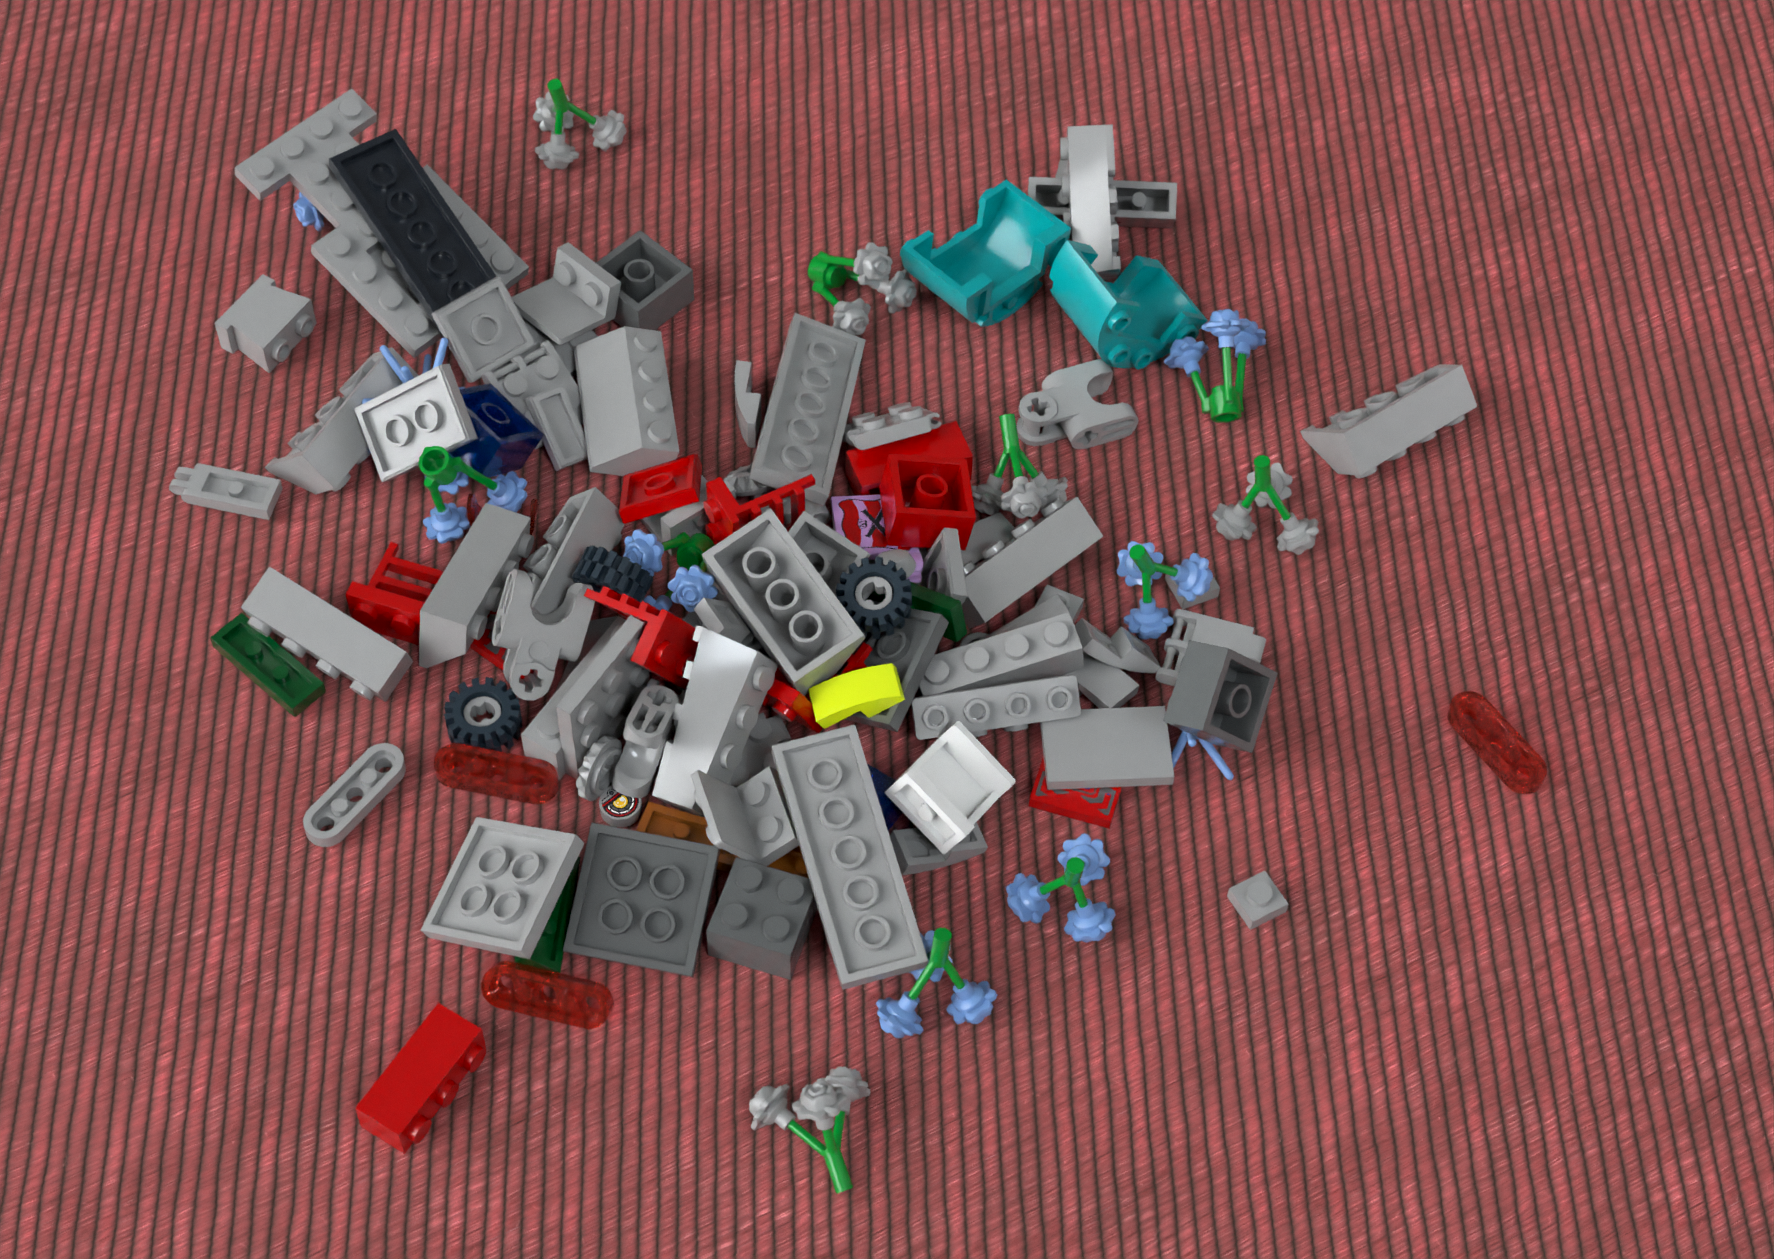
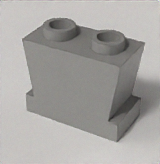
(266, 323)

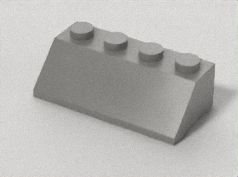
(626, 401)
(784, 601)

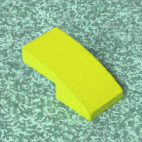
(862, 690)

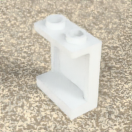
(950, 787)

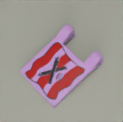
(862, 522)

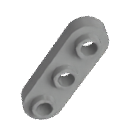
(359, 780)

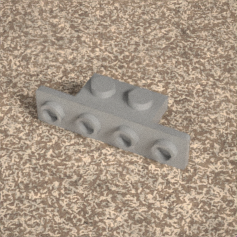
(997, 706)

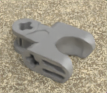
(1069, 411)
(538, 639)
(645, 735)

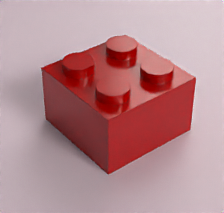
(925, 496)

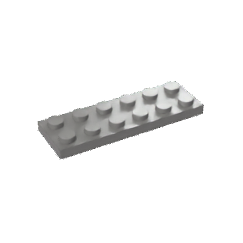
(808, 407)
(849, 857)

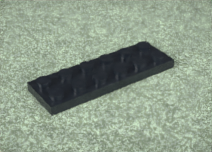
(411, 220)

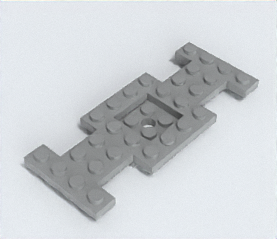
(352, 249)

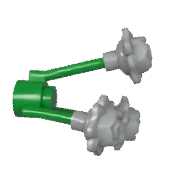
(869, 268)

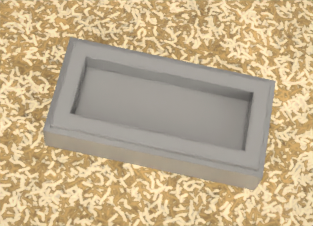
(560, 425)

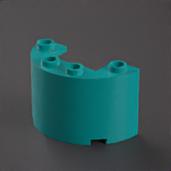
(993, 263)
(1126, 319)

